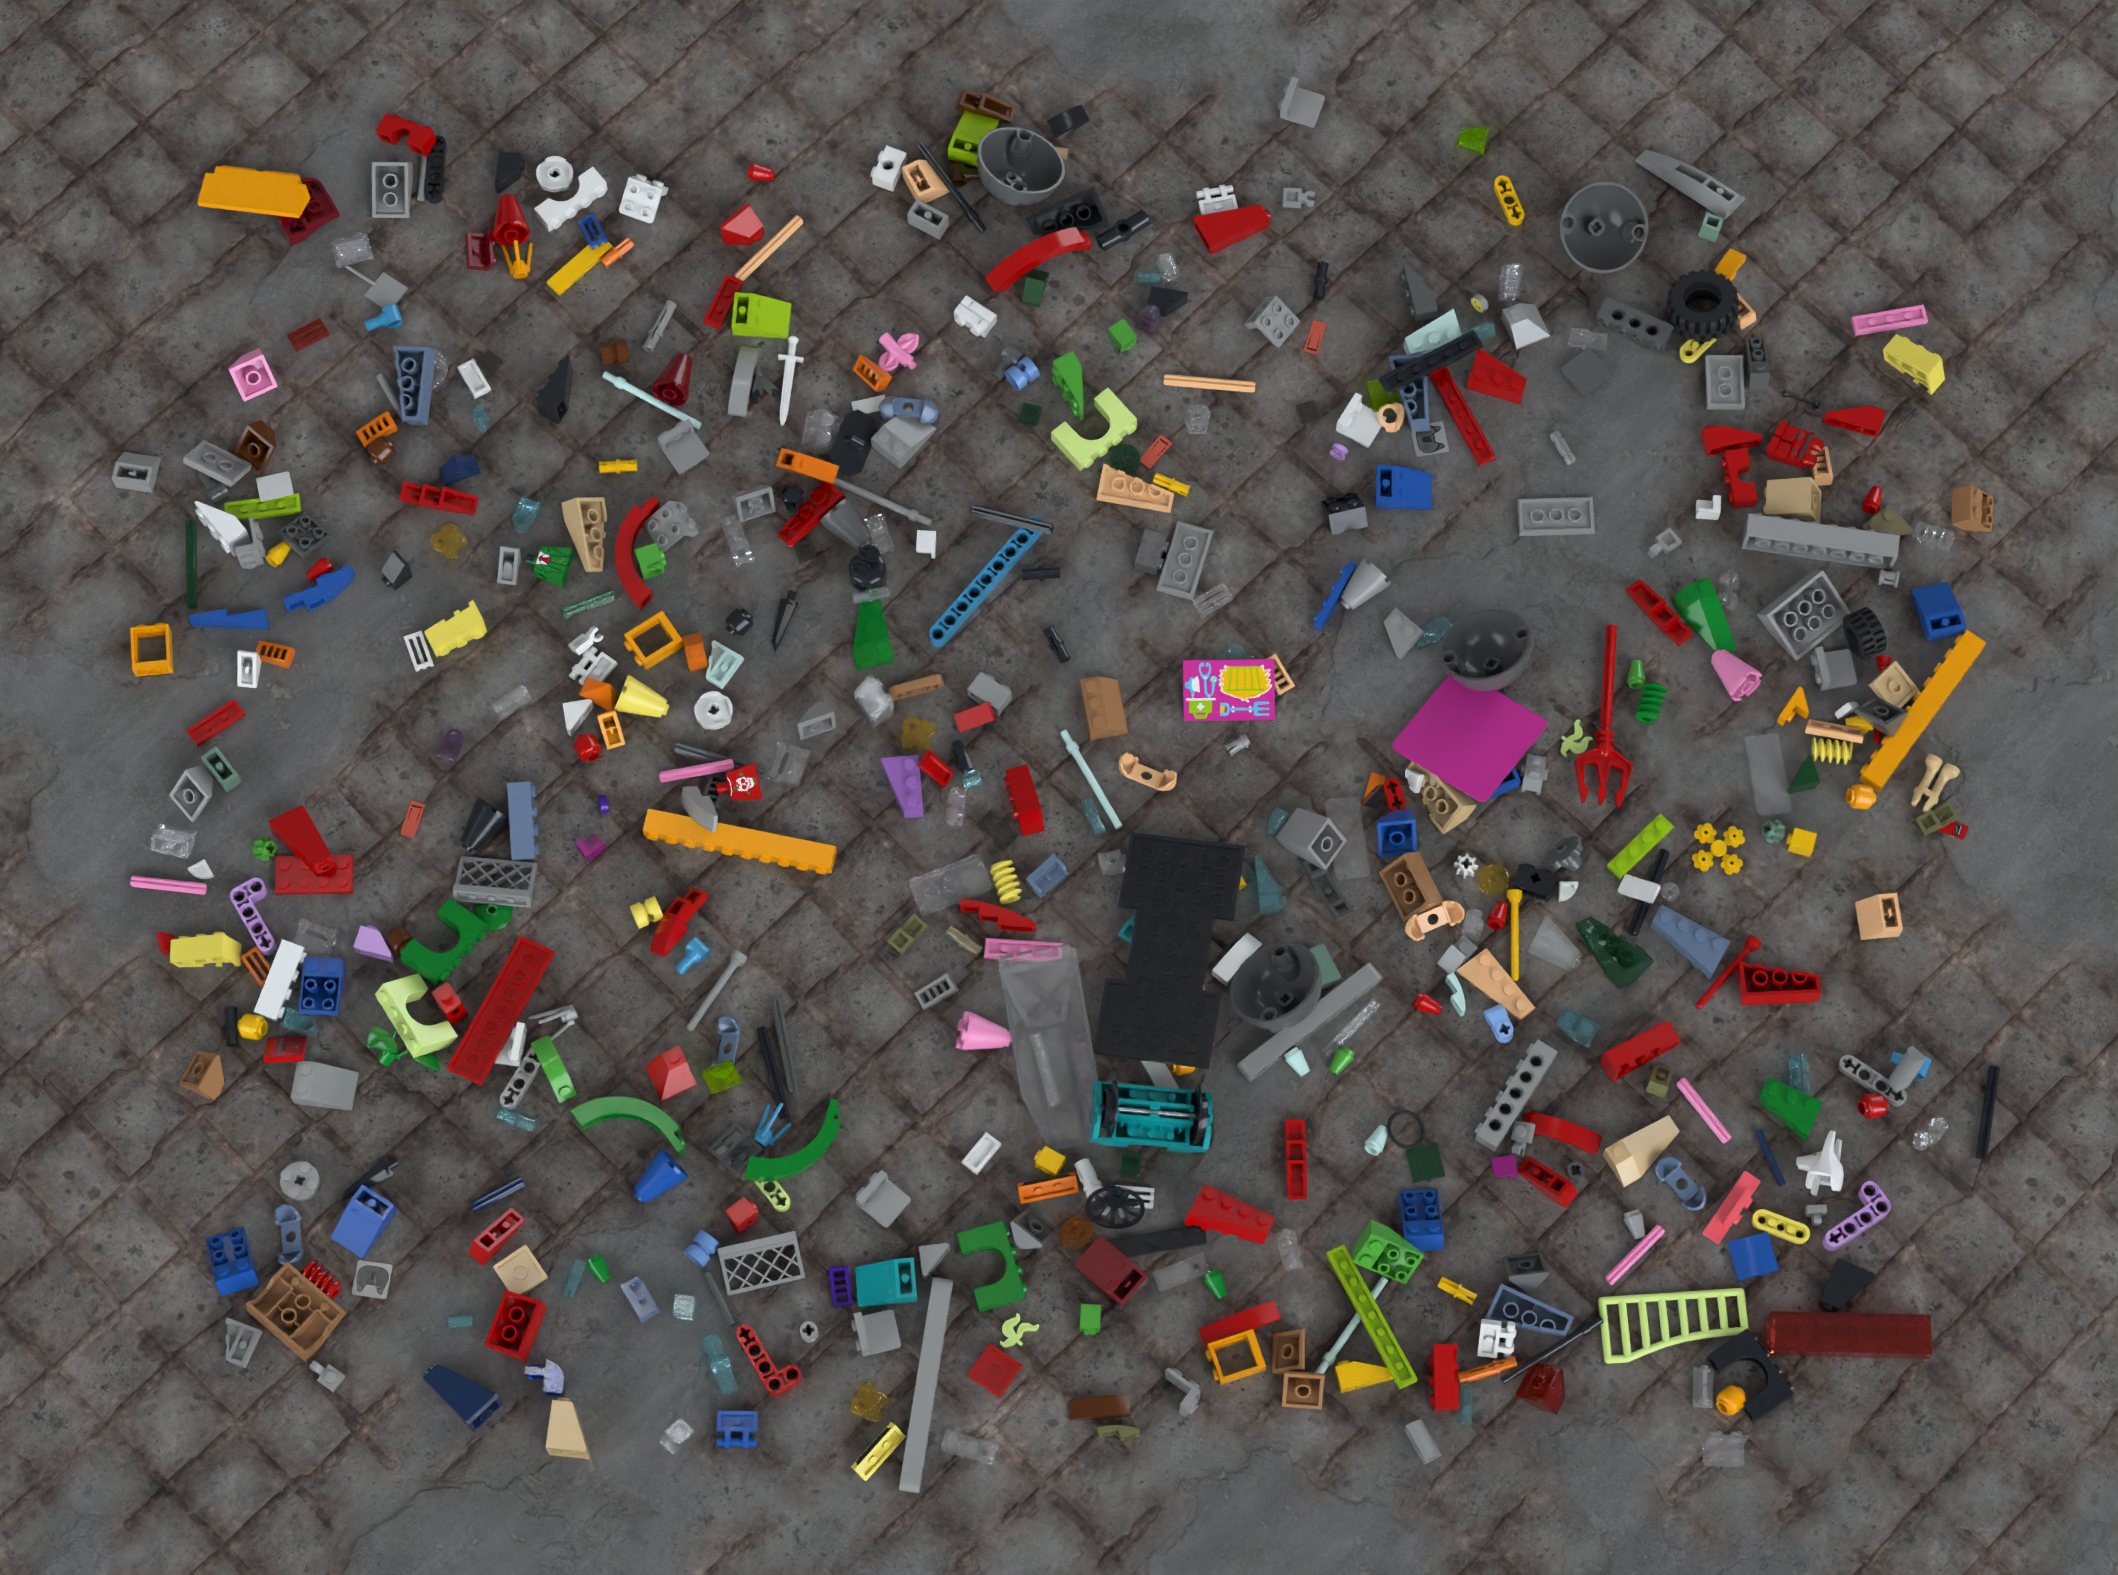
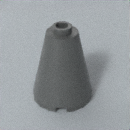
(846, 524)

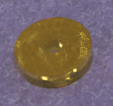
(1490, 887)

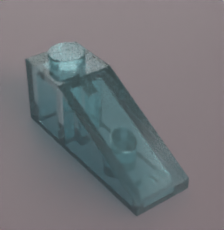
(1268, 890)

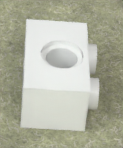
(888, 178)

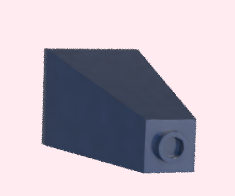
(467, 1399)

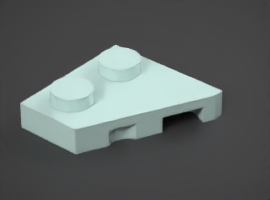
(722, 664)

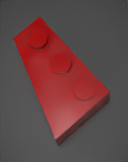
(1495, 379)
(1025, 800)
(1444, 1378)

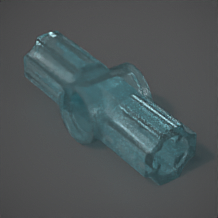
(720, 1364)

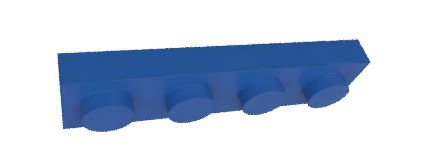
(1330, 602)

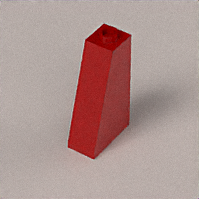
(1230, 226)
(301, 836)

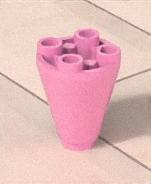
(980, 1033)

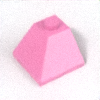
(252, 375)

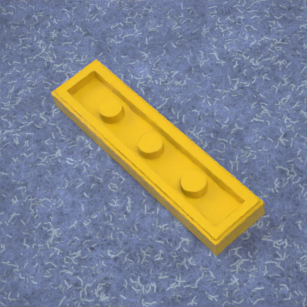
(577, 267)

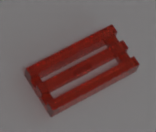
(317, 334)

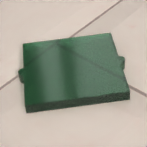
(1425, 1163)

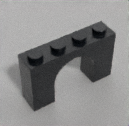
(1746, 1348)

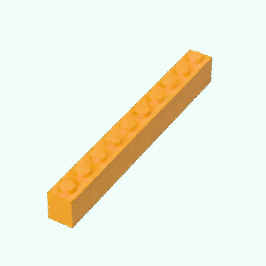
(1923, 710)
(740, 841)

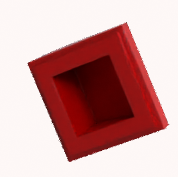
(164, 942)

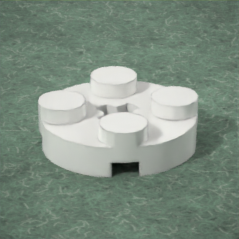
(559, 183)
(707, 719)

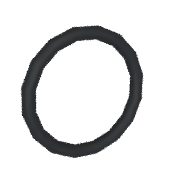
(1419, 1121)

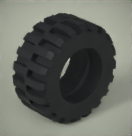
(1702, 286)

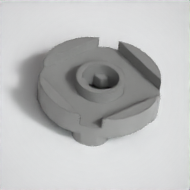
(310, 1184)

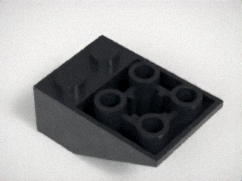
(555, 396)

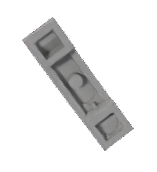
(742, 381)

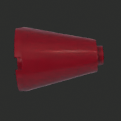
(674, 381)

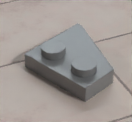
(1402, 632)
(240, 1342)

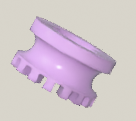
(1338, 451)

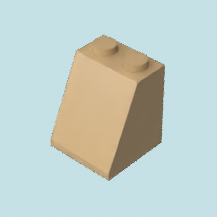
(1793, 499)
(565, 1432)

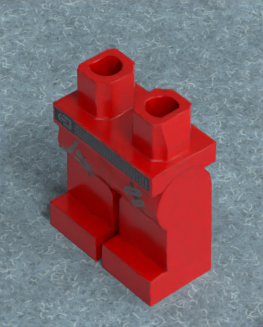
(1794, 446)

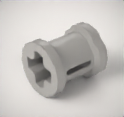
(1888, 577)
(814, 1334)

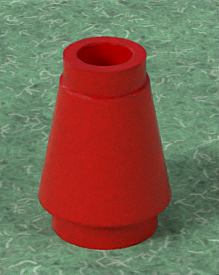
(759, 173)
(1873, 500)
(320, 567)
(1497, 916)
(1427, 1004)

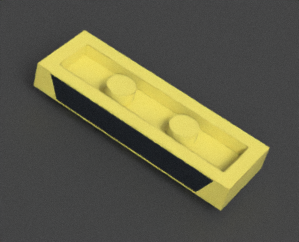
(878, 1451)

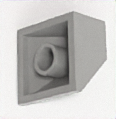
(1524, 324)
(816, 720)
(193, 791)

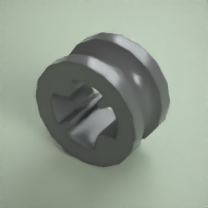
(1581, 1171)

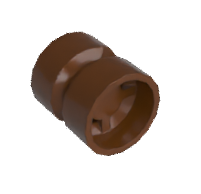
(614, 352)

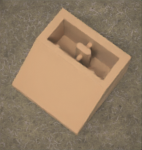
(923, 181)
(1879, 916)

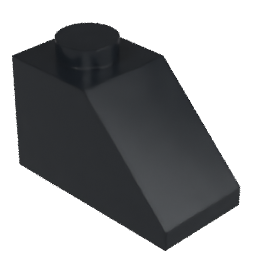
(508, 170)
(1167, 299)
(396, 571)

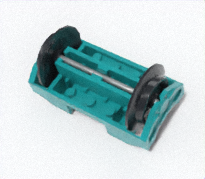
(1172, 1123)

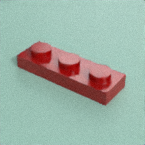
(722, 302)
(216, 722)

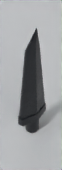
(785, 612)
(375, 1175)

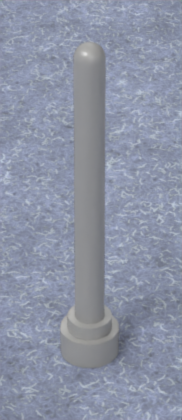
(737, 959)

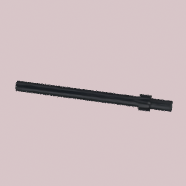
(972, 215)
(1584, 1330)

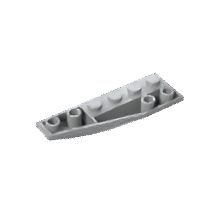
(1692, 182)

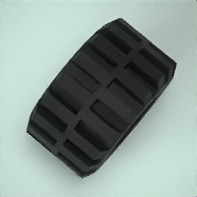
(1864, 633)

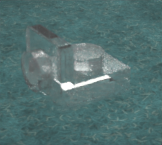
(676, 1435)

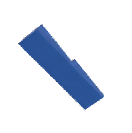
(222, 619)

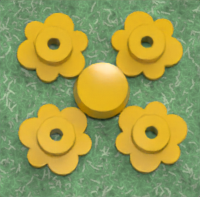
(1718, 848)

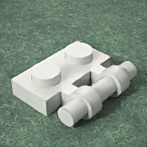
(1217, 204)
(599, 670)
(1489, 1339)

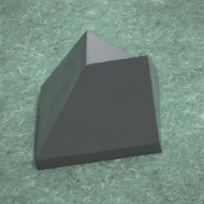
(1882, 715)
(1033, 1231)
(1525, 1271)

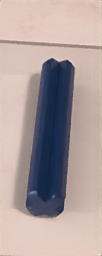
(497, 1194)

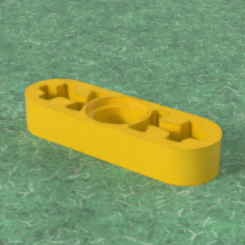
(1507, 208)

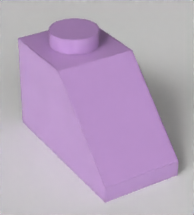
(371, 943)

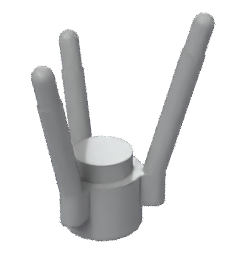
(566, 1014)

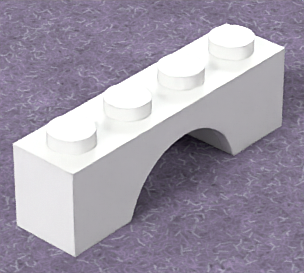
(554, 213)

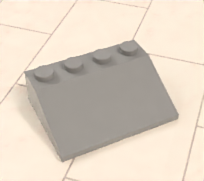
(1804, 614)

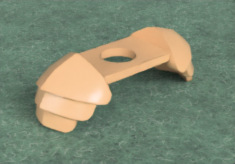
(1132, 770)
(1448, 912)

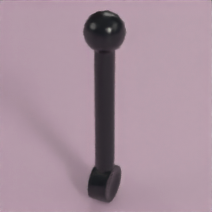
(1815, 404)

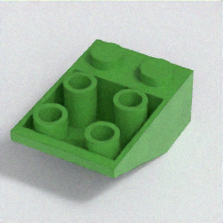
(1068, 376)
(1386, 1252)

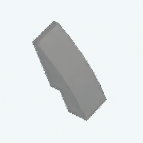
(699, 808)

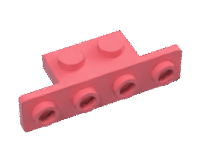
(1731, 1207)

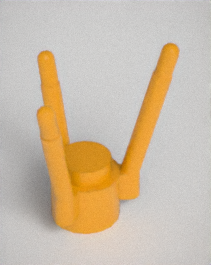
(519, 268)

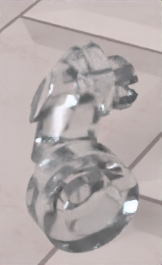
(1936, 1129)

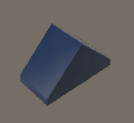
(459, 468)

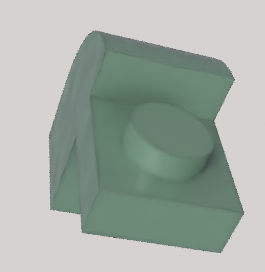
(1710, 226)

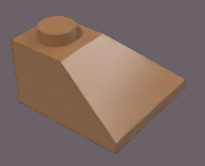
(204, 1075)

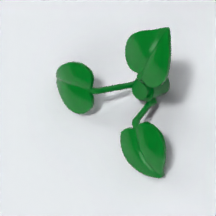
(380, 1039)

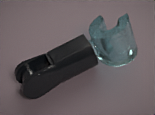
(970, 777)

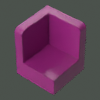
(590, 847)
(1504, 1167)

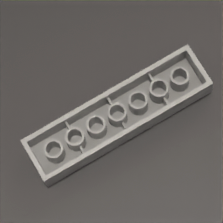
(1820, 541)

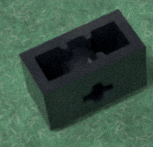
(1541, 889)

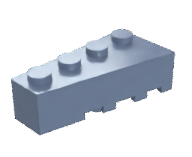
(415, 382)
(1414, 396)
(522, 821)
(1690, 940)
(1528, 1313)

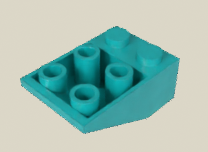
(886, 1282)

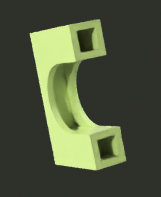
(1084, 451)
(417, 1037)

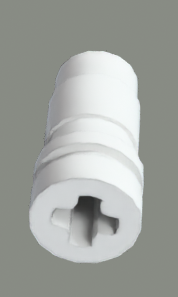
(1088, 1177)

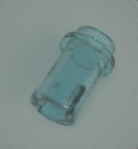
(1150, 277)
(460, 1321)

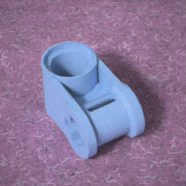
(1498, 1020)

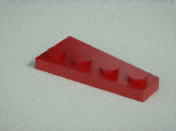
(811, 513)

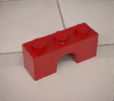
(394, 128)
(1740, 493)

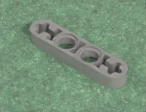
(523, 1075)
(1874, 1077)

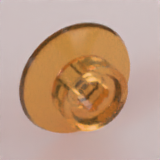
(1077, 1240)

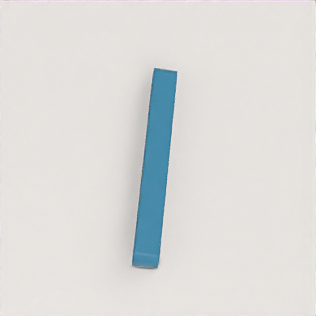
(980, 588)

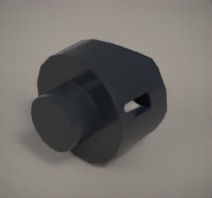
(791, 497)

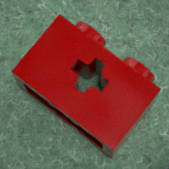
(742, 1215)

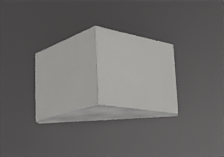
(931, 1257)

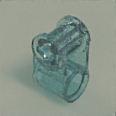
(527, 511)
(296, 1023)

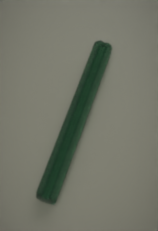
(191, 564)

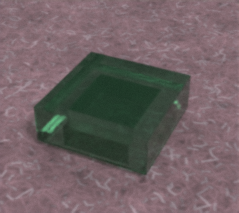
(1030, 414)

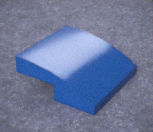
(1753, 1256)

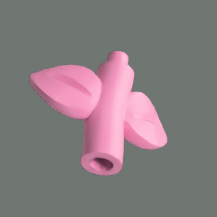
(898, 351)

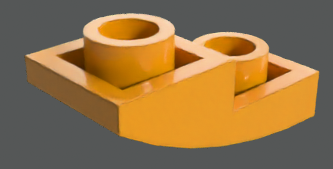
(1730, 264)

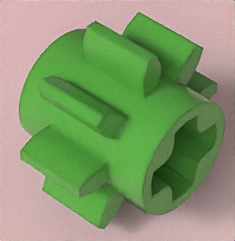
(264, 848)

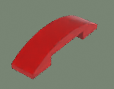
(1565, 1131)

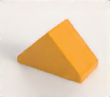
(611, 729)

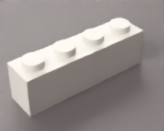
(279, 981)

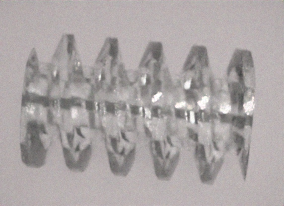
(1510, 283)

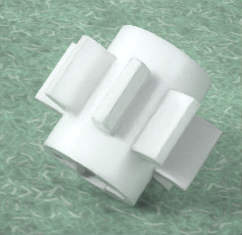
(1460, 865)

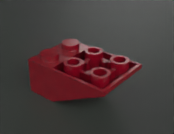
(1110, 1270)

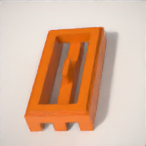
(250, 954)

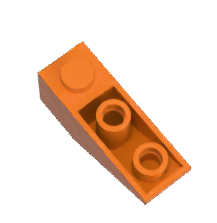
(807, 466)

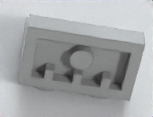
(1273, 320)

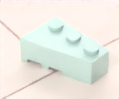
(1433, 334)

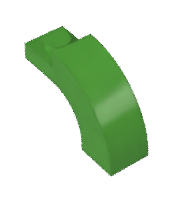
(554, 1068)

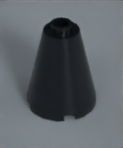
(482, 825)

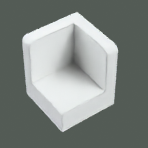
(1708, 509)
(926, 542)

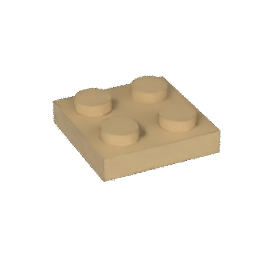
(1894, 685)
(520, 1271)

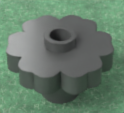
(1566, 854)

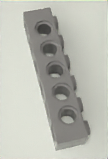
(1493, 1138)

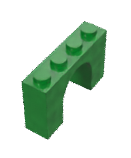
(437, 966)
(994, 1238)

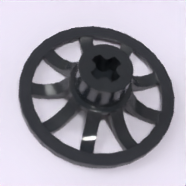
(1115, 1202)

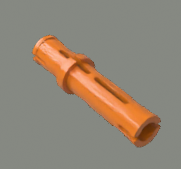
(1483, 1371)

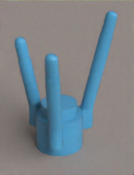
(763, 1135)

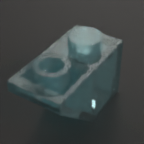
(1577, 1027)

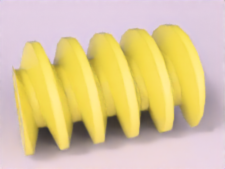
(1831, 750)
(1004, 882)

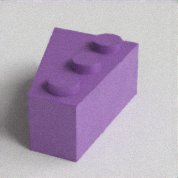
(905, 782)

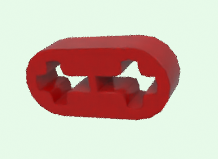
(1398, 794)

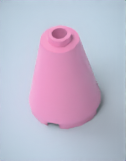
(1735, 674)

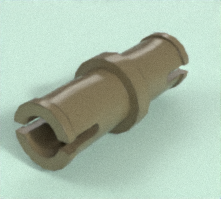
(963, 940)

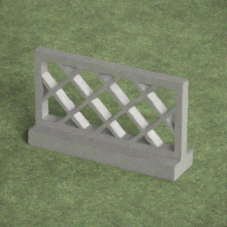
(493, 893)
(753, 1247)

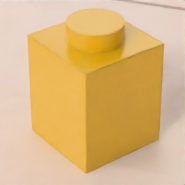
(1801, 842)

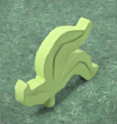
(1576, 748)
(1009, 1332)

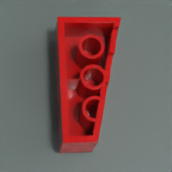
(1775, 986)
(1639, 1050)
(1229, 1216)

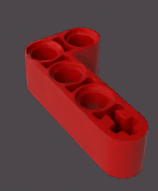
(763, 1359)

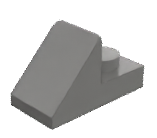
(508, 565)
(1457, 955)

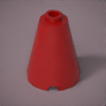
(510, 222)

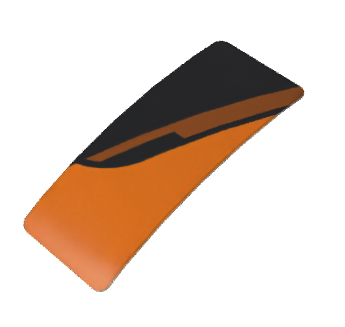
(1373, 790)

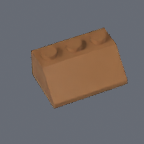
(1103, 707)
(1410, 885)

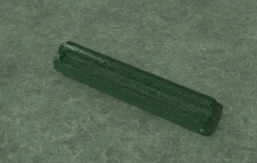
(588, 604)

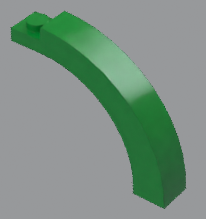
(630, 1108)
(786, 1167)

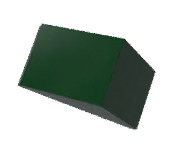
(1035, 287)
(1805, 778)

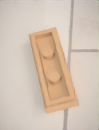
(1835, 731)

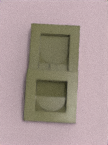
(1937, 818)
(908, 934)
(1124, 1432)

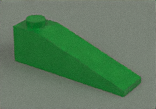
(871, 640)

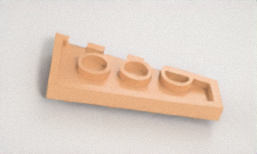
(1130, 491)
(1490, 978)

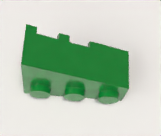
(1791, 1106)

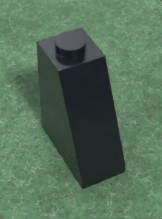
(1843, 1284)

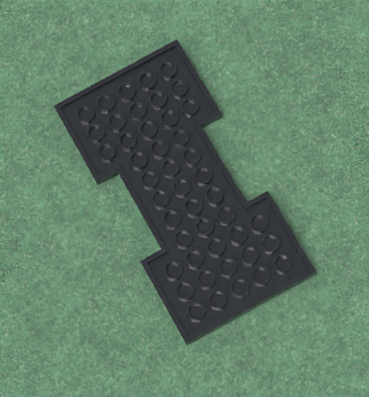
(1161, 1003)

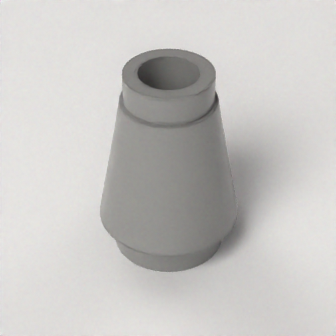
(1635, 1223)

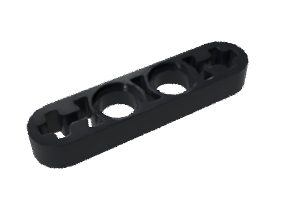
(436, 169)

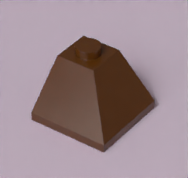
(256, 445)

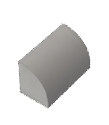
(1906, 1069)
(1422, 1441)

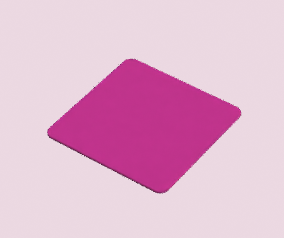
(1469, 737)

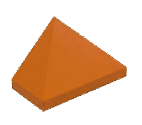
(600, 693)

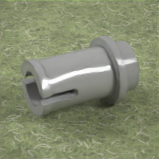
(1239, 744)

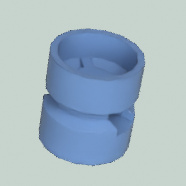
(1022, 373)
(701, 1248)

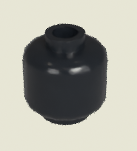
(739, 622)

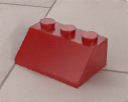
(515, 1326)

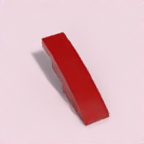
(439, 499)
(1659, 613)
(1005, 918)
(1296, 1159)
(1240, 1322)

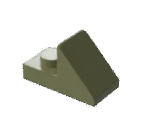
(1659, 1080)

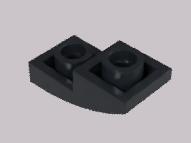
(1068, 120)

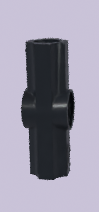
(1132, 225)

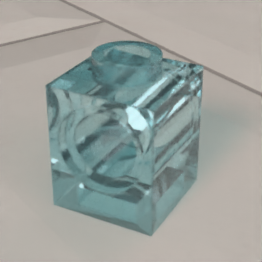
(684, 1307)

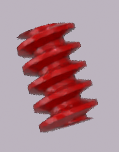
(321, 1280)

